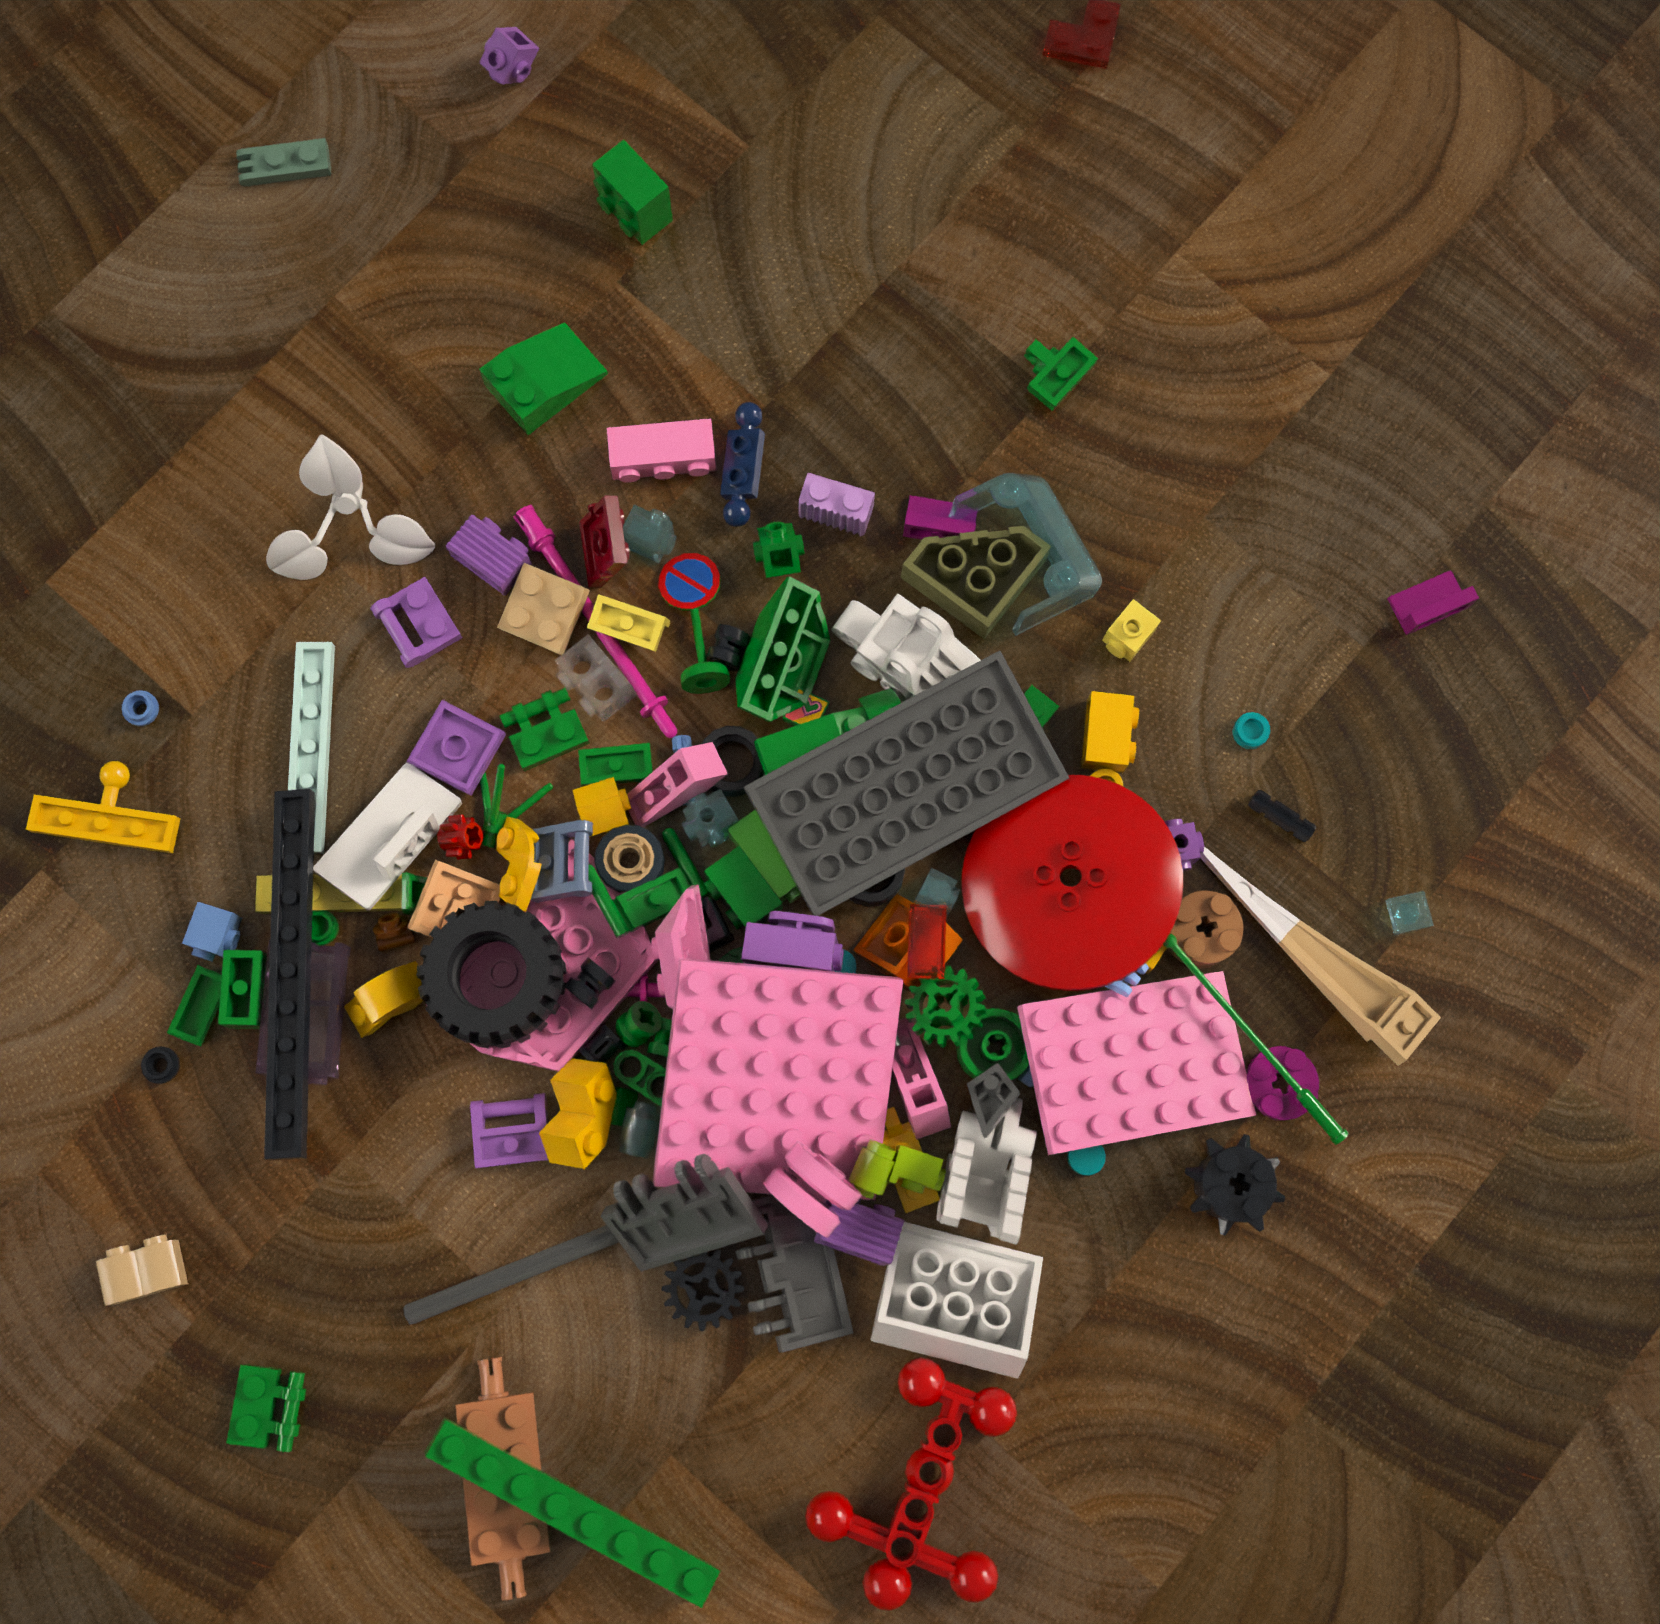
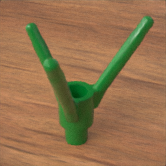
(495, 819)

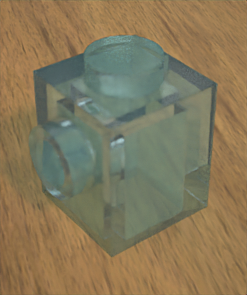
(649, 533)

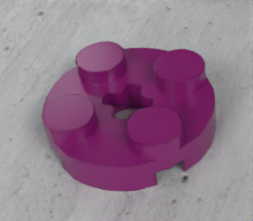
(1272, 1101)

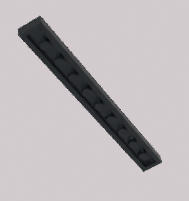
(290, 976)

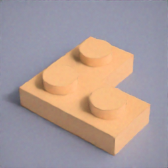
(445, 892)

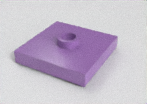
(456, 747)

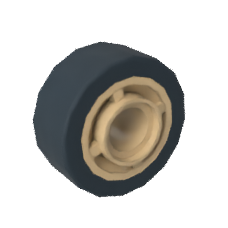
(629, 840)

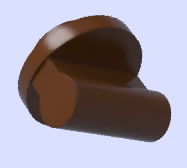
(393, 932)

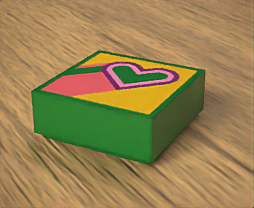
(814, 708)

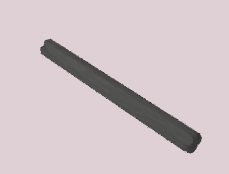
(509, 1274)

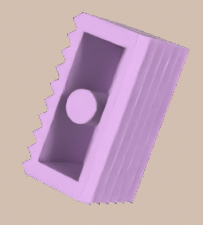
(836, 504)

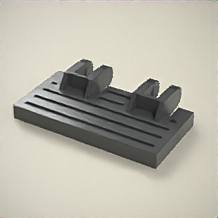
(684, 1218)
(807, 1276)

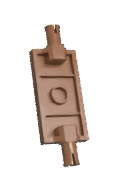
(495, 1527)

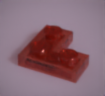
(1086, 43)

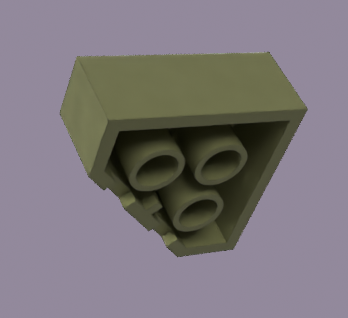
(976, 572)

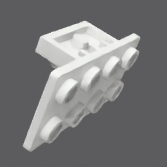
(387, 836)

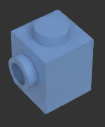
(212, 931)

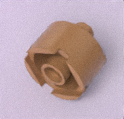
(1220, 917)

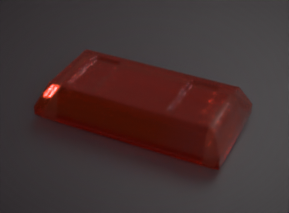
(926, 941)

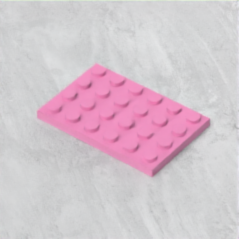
(1134, 1063)

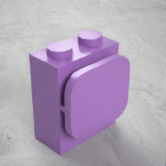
(793, 942)

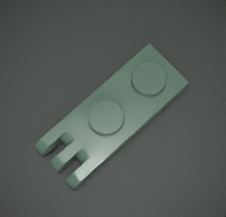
(283, 162)

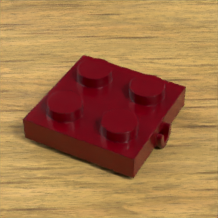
(603, 541)

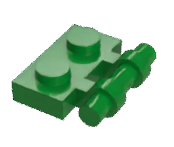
(548, 739)
(255, 1407)

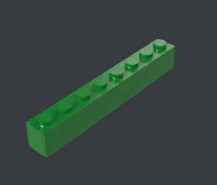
(572, 1512)

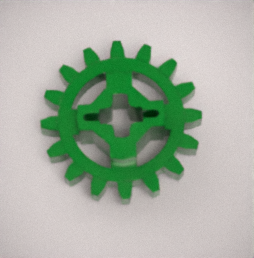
(935, 1016)

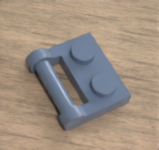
(552, 853)

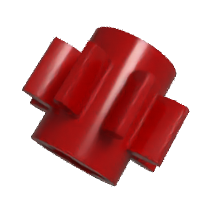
(460, 836)

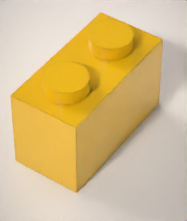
(1108, 732)

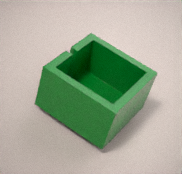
(632, 192)

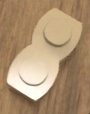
(141, 1272)

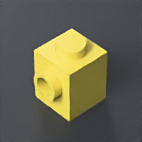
(1130, 631)

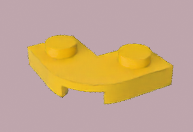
(517, 846)

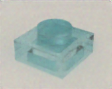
(1409, 912)

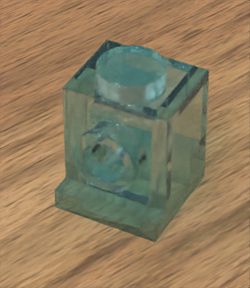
(938, 890)

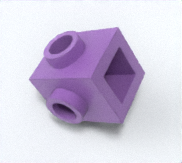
(508, 55)
(1191, 842)

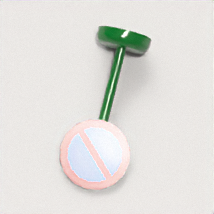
(688, 585)

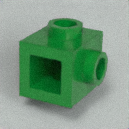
(778, 549)

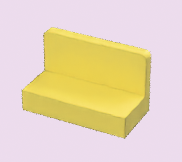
(627, 623)

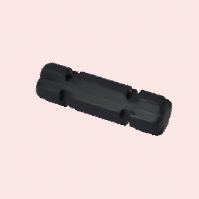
(1282, 816)

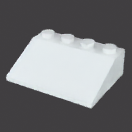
(959, 1300)

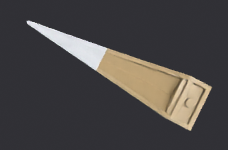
(1366, 997)

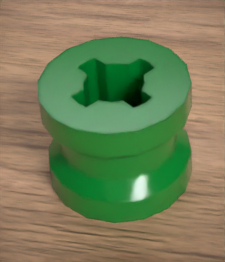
(638, 1024)

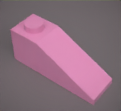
(675, 782)
(918, 1084)

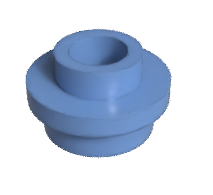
(131, 704)

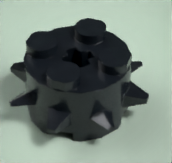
(1218, 1197)

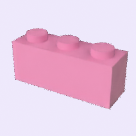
(661, 450)

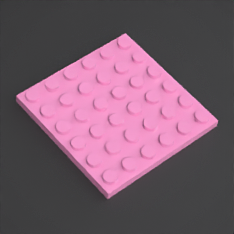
(772, 1063)

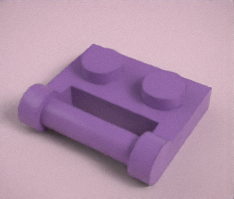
(427, 617)
(510, 1143)

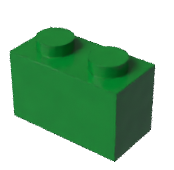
(741, 889)
(242, 989)

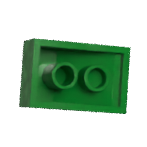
(542, 375)
(796, 741)

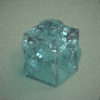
(704, 807)

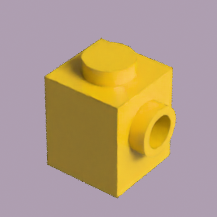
(602, 805)

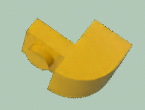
(384, 998)

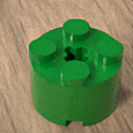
(999, 1026)

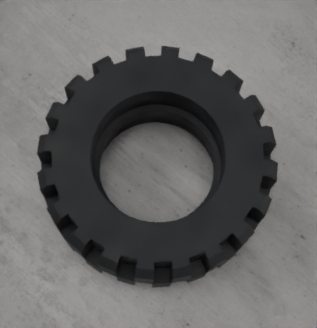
(453, 946)

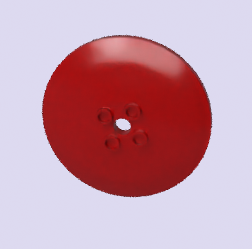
(1085, 931)

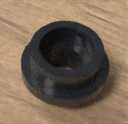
(150, 1061)

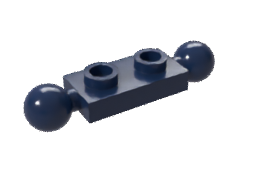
(742, 464)

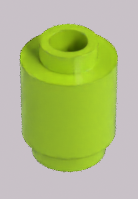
(873, 1169)

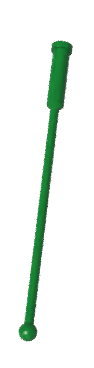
(1304, 1096)

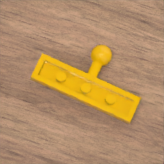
(104, 821)

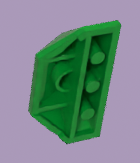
(783, 652)

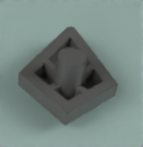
(992, 1097)

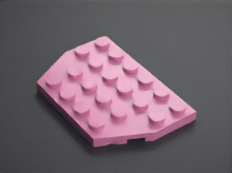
(498, 970)

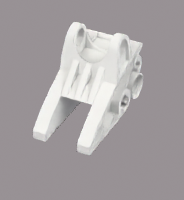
(902, 646)
(977, 1177)

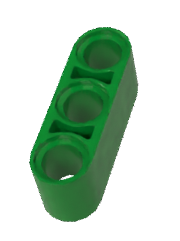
(645, 1080)

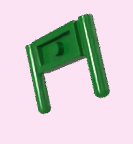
(651, 900)

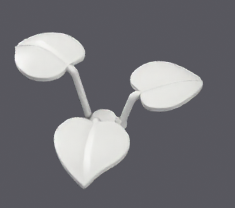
(329, 471)

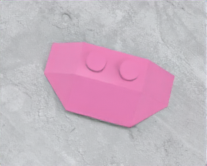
(680, 936)

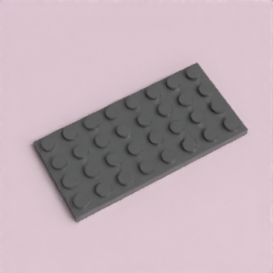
(906, 783)

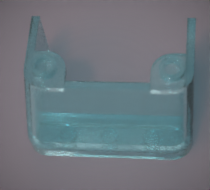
(1073, 572)

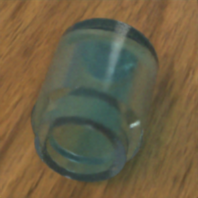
(639, 1129)

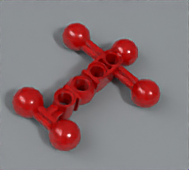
(832, 1517)

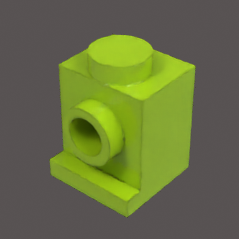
(917, 1170)

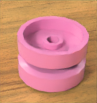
(815, 1185)

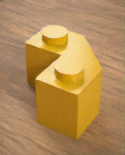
(585, 1113)

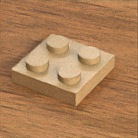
(543, 608)

